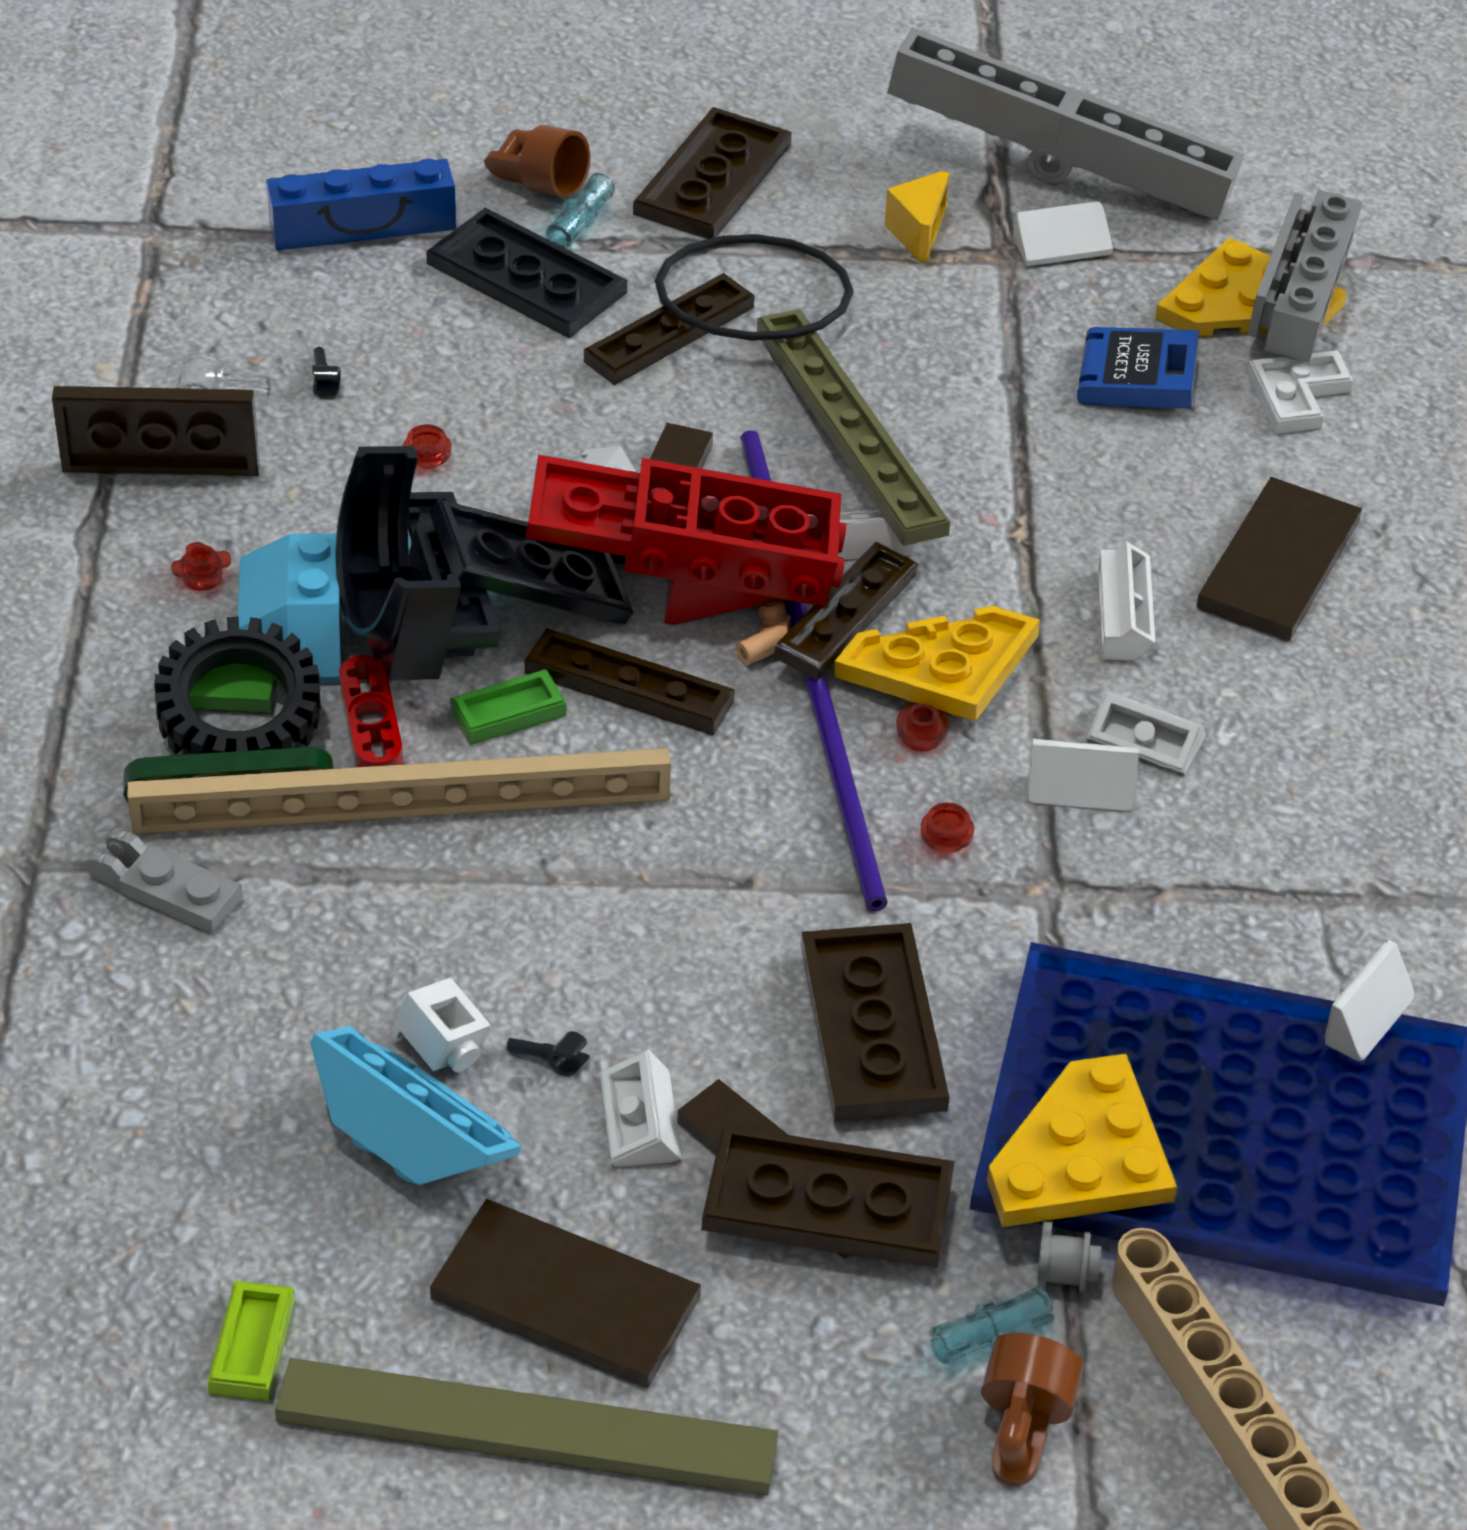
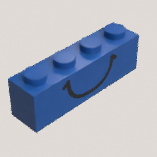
(361, 204)

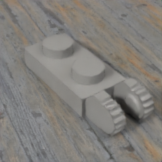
(165, 882)

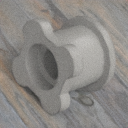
(1067, 1259)

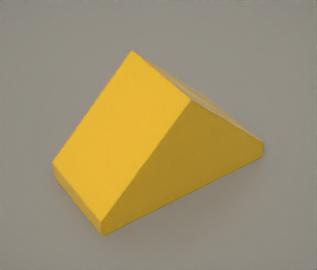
(917, 211)

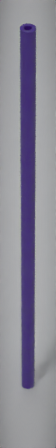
(830, 733)

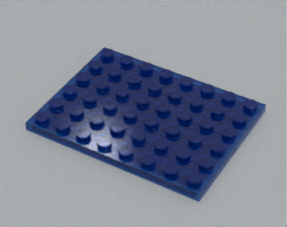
(1270, 1133)

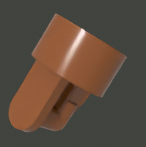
(549, 162)
(1033, 1387)

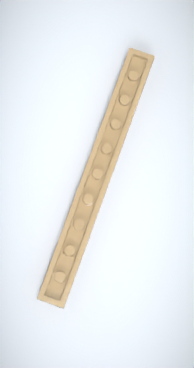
(399, 791)

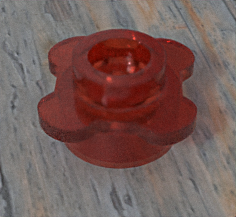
(201, 566)

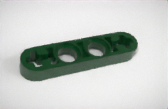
(226, 764)

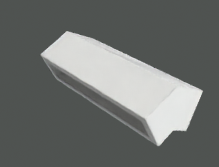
(1125, 603)

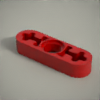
(376, 700)

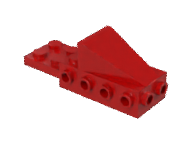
(711, 550)

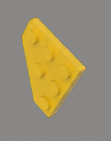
(1223, 292)
(941, 661)
(1082, 1149)

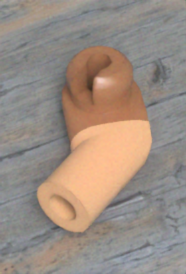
(772, 628)

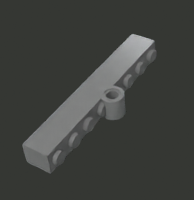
(1064, 125)

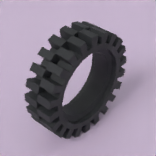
(237, 646)

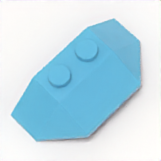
(296, 589)
(404, 1111)

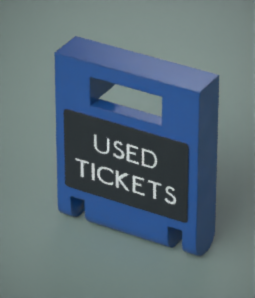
(1131, 366)

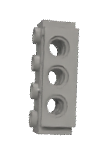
(1312, 276)

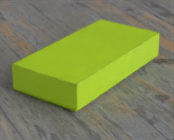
(251, 1341)

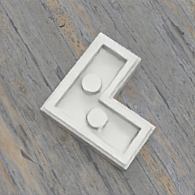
(1289, 388)

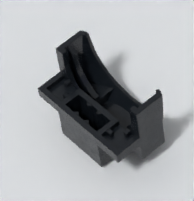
(399, 599)

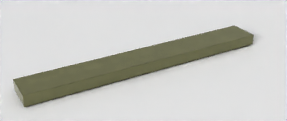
(856, 431)
(527, 1426)

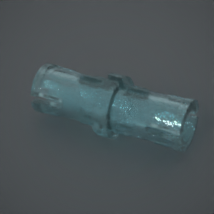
(592, 196)
(990, 1321)

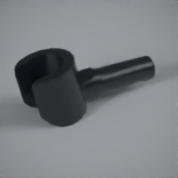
(326, 378)
(563, 1057)

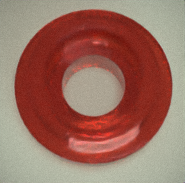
(430, 445)
(921, 727)
(947, 828)

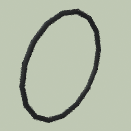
(746, 335)

